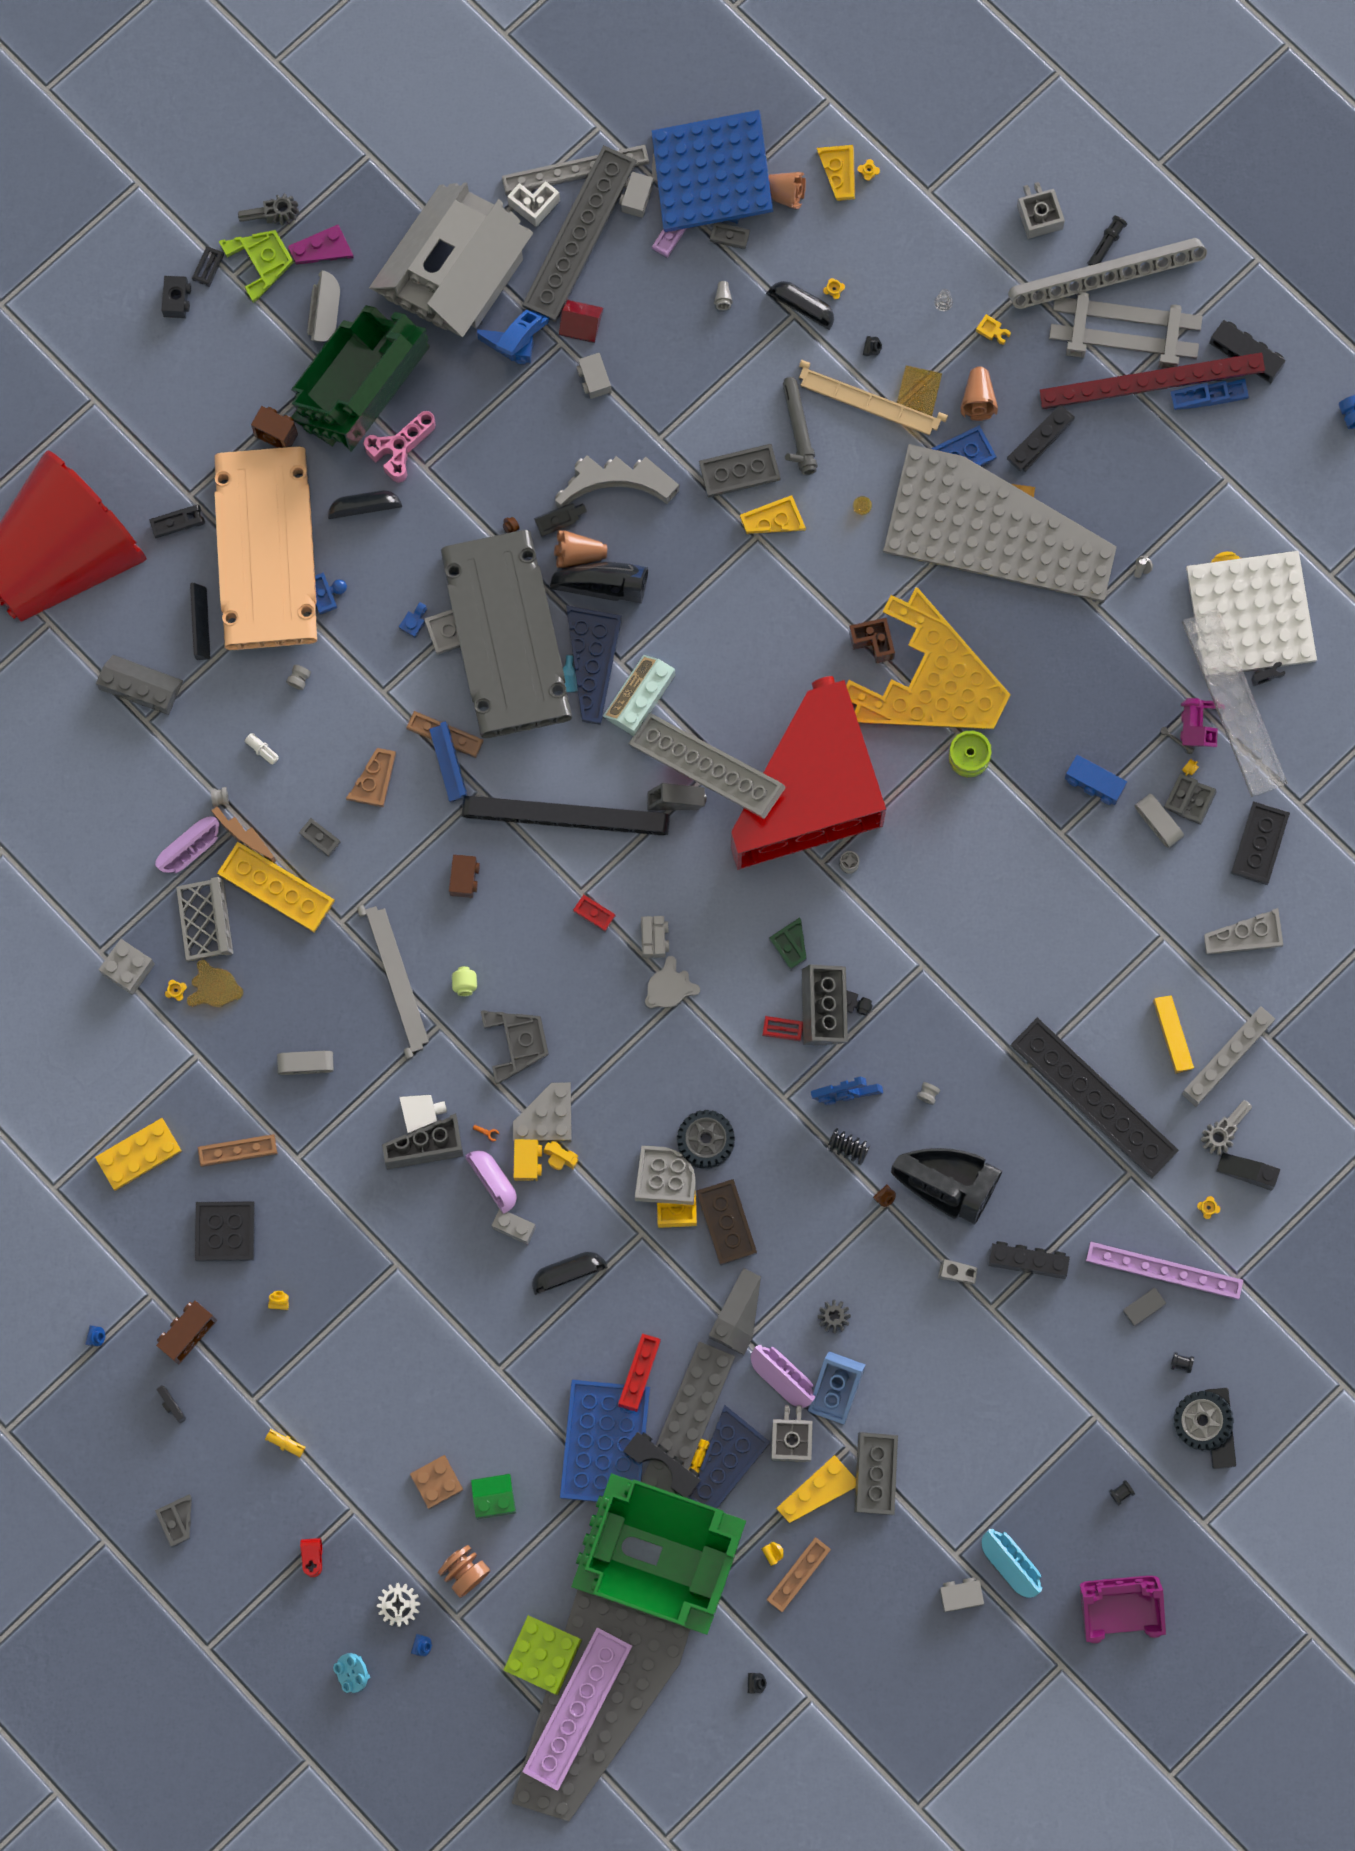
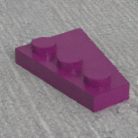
(321, 246)

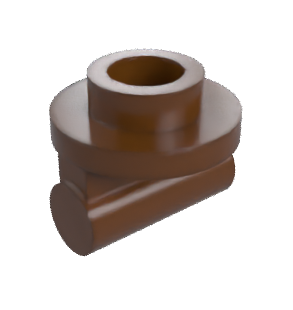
(885, 1196)

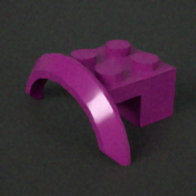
(1193, 731)

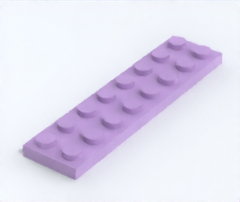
(577, 1709)

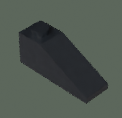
(1249, 1171)

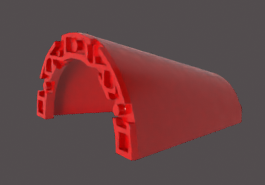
(58, 541)

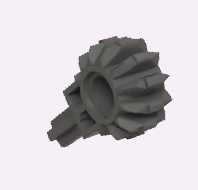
(271, 211)

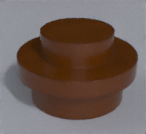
(510, 525)

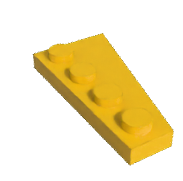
(822, 1487)

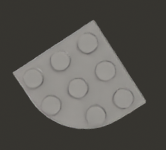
(664, 1177)

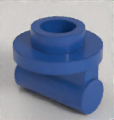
(95, 1336)
(421, 1646)

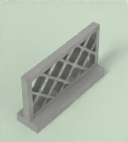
(220, 920)

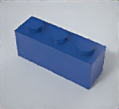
(1095, 780)

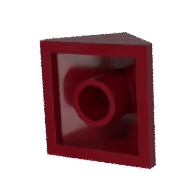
(580, 321)

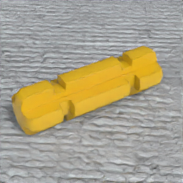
(699, 1455)

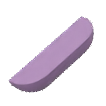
(188, 846)
(493, 1179)
(782, 1376)

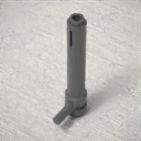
(805, 453)

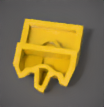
(676, 1214)

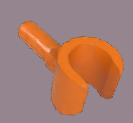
(486, 1132)

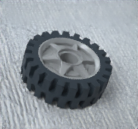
(1219, 1420)

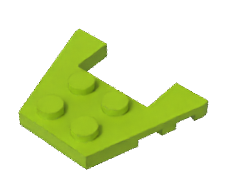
(267, 256)

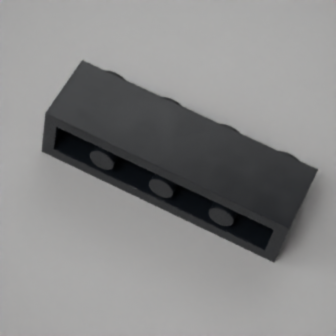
(1238, 343)

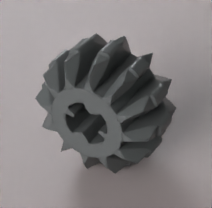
(831, 1310)

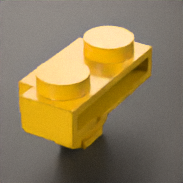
(559, 1156)

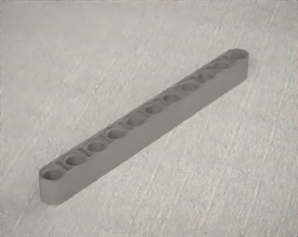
(1099, 270)

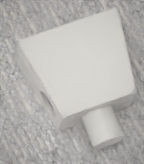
(420, 1111)

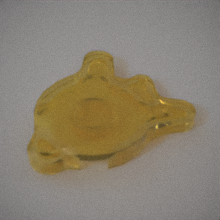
(214, 986)

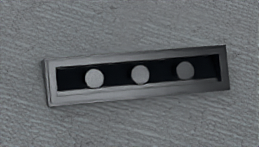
(200, 621)
(1225, 1454)

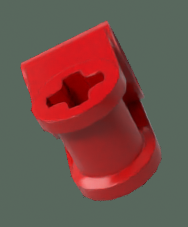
(311, 1553)

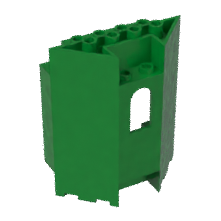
(694, 1558)

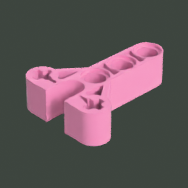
(387, 445)

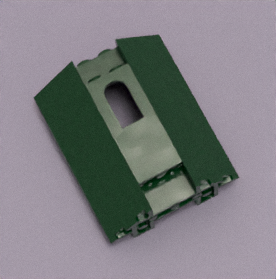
(357, 375)

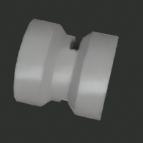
(298, 677)
(849, 858)

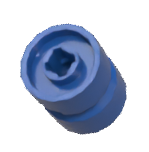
(1347, 408)

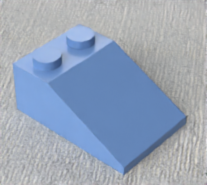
(836, 1387)

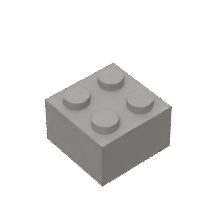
(126, 966)

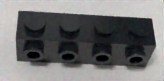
(1029, 1261)

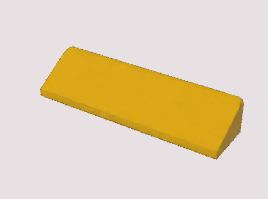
(1173, 1034)

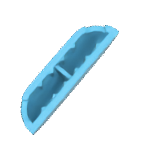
(1011, 1563)

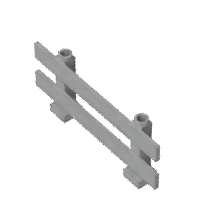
(1079, 336)

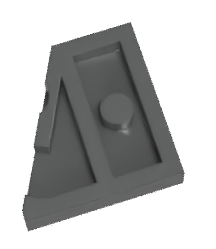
(176, 1520)

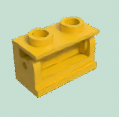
(526, 1160)

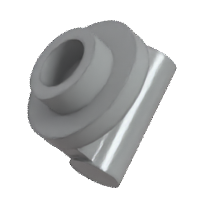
(1143, 565)

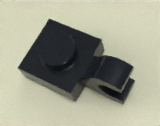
(1262, 676)

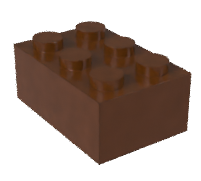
(186, 1332)

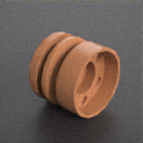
(464, 1571)

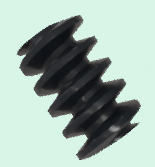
(848, 1146)

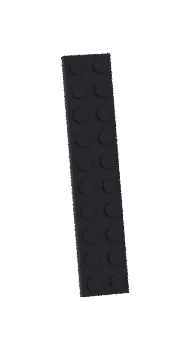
(1094, 1097)

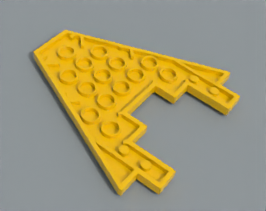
(949, 685)

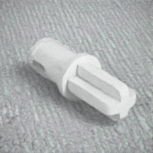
(261, 748)

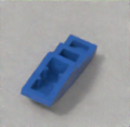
(1209, 395)

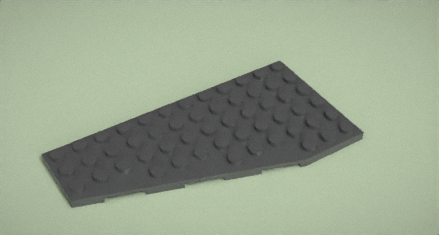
(648, 1667)

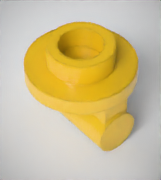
(278, 1300)
(773, 1553)

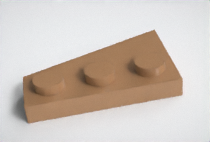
(375, 779)

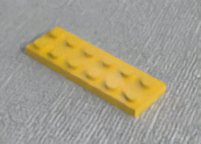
(276, 887)

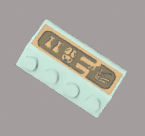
(639, 694)

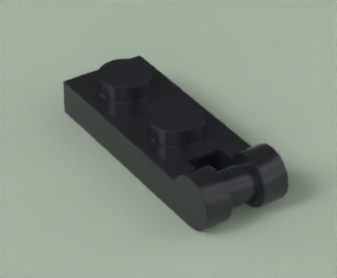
(176, 521)

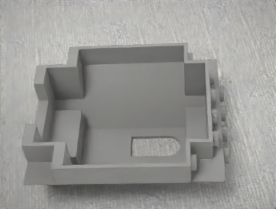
(483, 259)

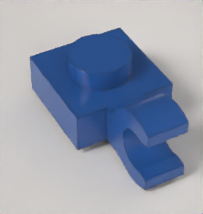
(412, 622)

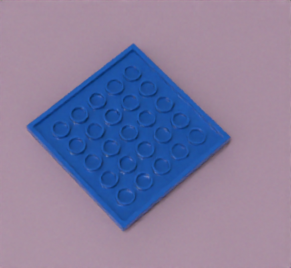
(712, 171)

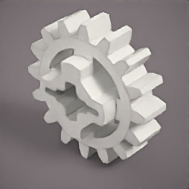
(390, 1605)

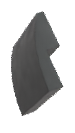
(1190, 799)

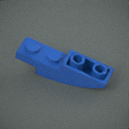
(520, 331)

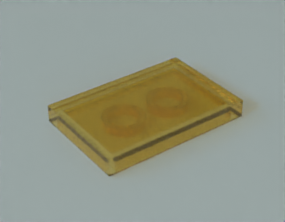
(919, 389)

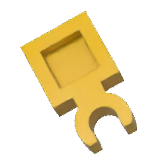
(991, 328)

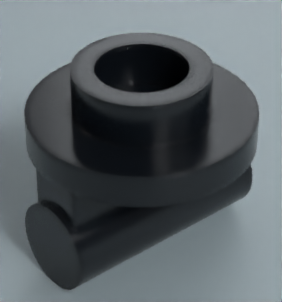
(872, 346)
(756, 1683)

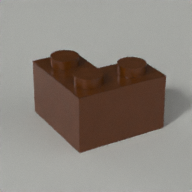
(874, 634)

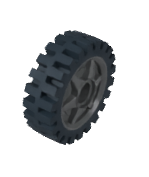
(710, 1124)

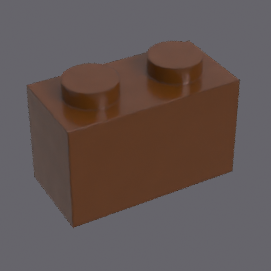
(463, 876)

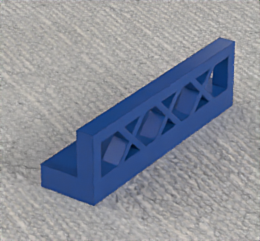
(448, 762)

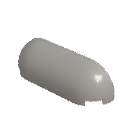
(323, 308)

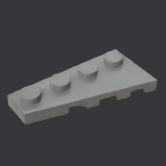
(1251, 934)

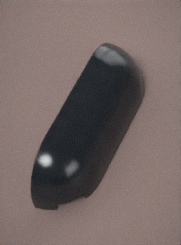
(803, 303)
(363, 504)
(567, 1271)

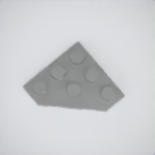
(547, 1116)

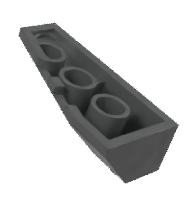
(737, 1318)

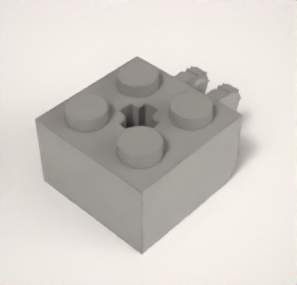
(1046, 202)
(800, 1429)

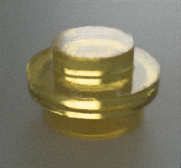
(862, 505)

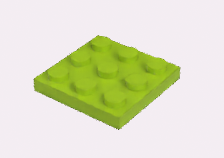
(542, 1655)

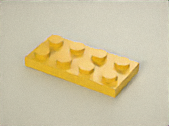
(138, 1154)

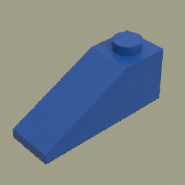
(491, 339)

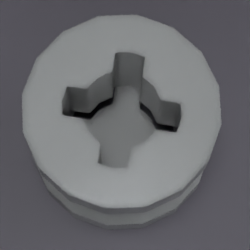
(220, 797)
(928, 1093)

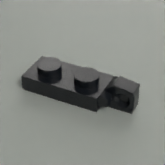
(559, 518)

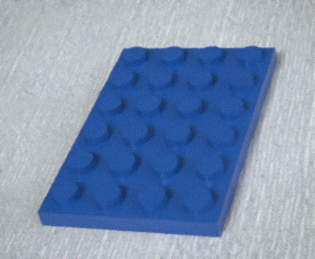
(596, 1439)

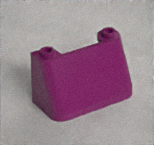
(1122, 1607)

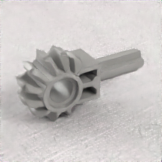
(1226, 1129)

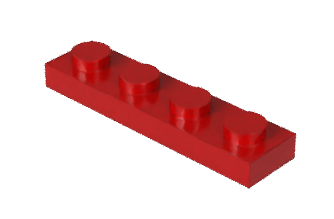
(639, 1372)

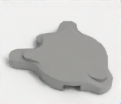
(668, 987)

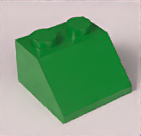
(493, 1496)

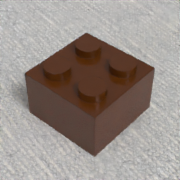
(274, 428)

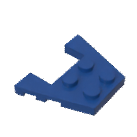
(846, 1091)

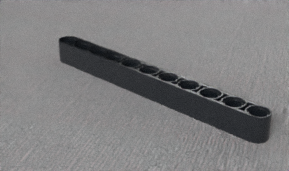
(565, 815)

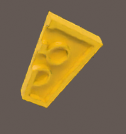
(839, 167)

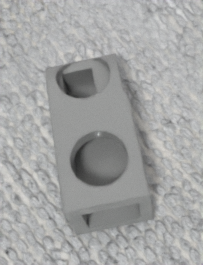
(957, 1272)

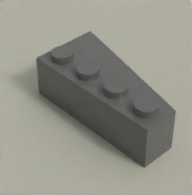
(425, 1145)

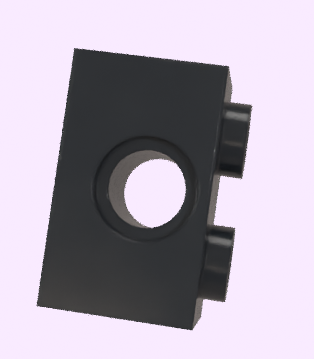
(175, 286)

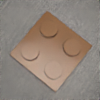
(436, 1481)

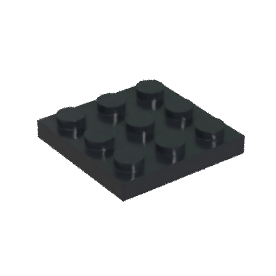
(224, 1231)

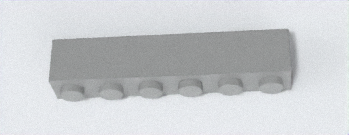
(1228, 1056)

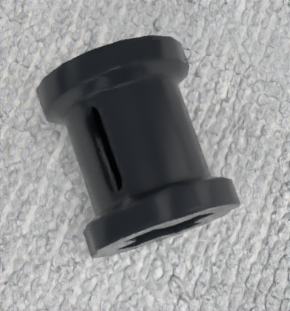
(1182, 1362)
(1121, 1492)

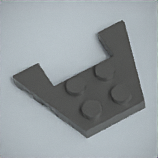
(524, 1039)

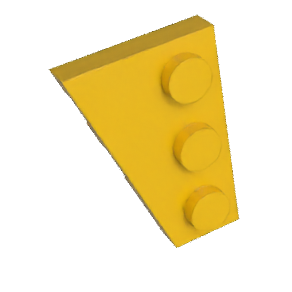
(774, 517)

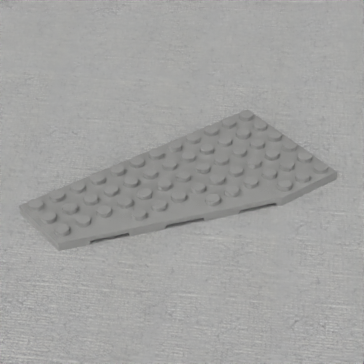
(981, 524)

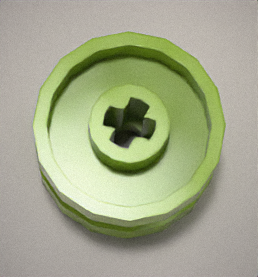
(966, 743)

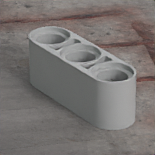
(1159, 820)
(305, 1062)

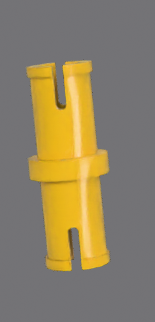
(285, 1443)

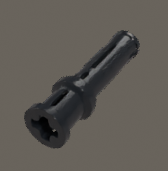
(1110, 235)

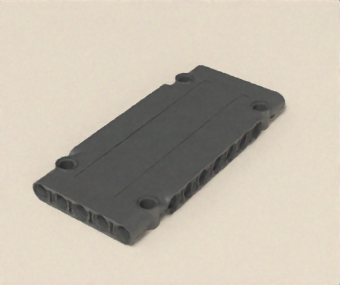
(506, 634)

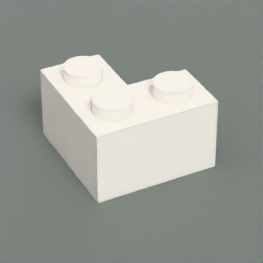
(534, 206)

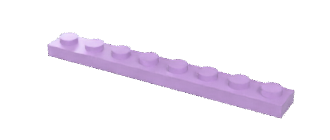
(1164, 1270)

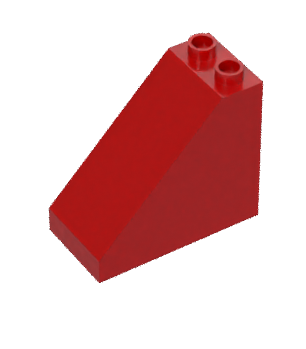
(826, 780)

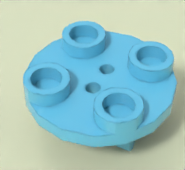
(351, 1673)

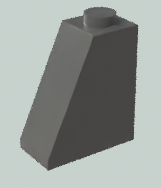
(676, 797)

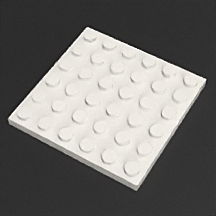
(1260, 606)

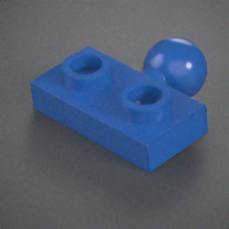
(324, 597)

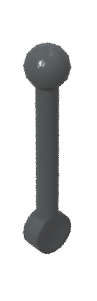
(1164, 731)

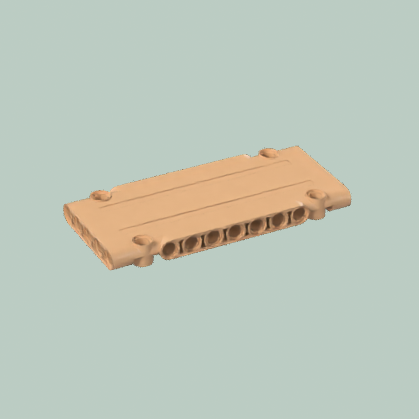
(265, 548)

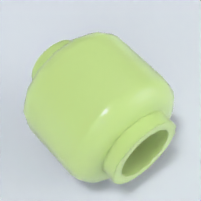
(464, 981)

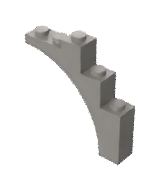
(616, 473)

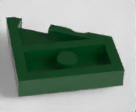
(790, 944)

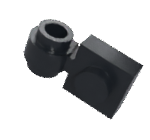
(863, 1006)

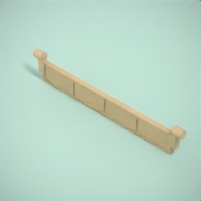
(869, 402)

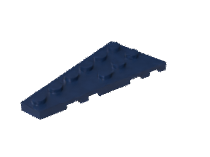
(593, 648)
(728, 1458)

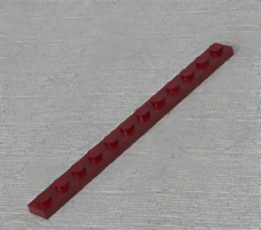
(1152, 380)

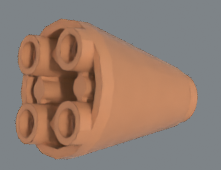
(577, 550)

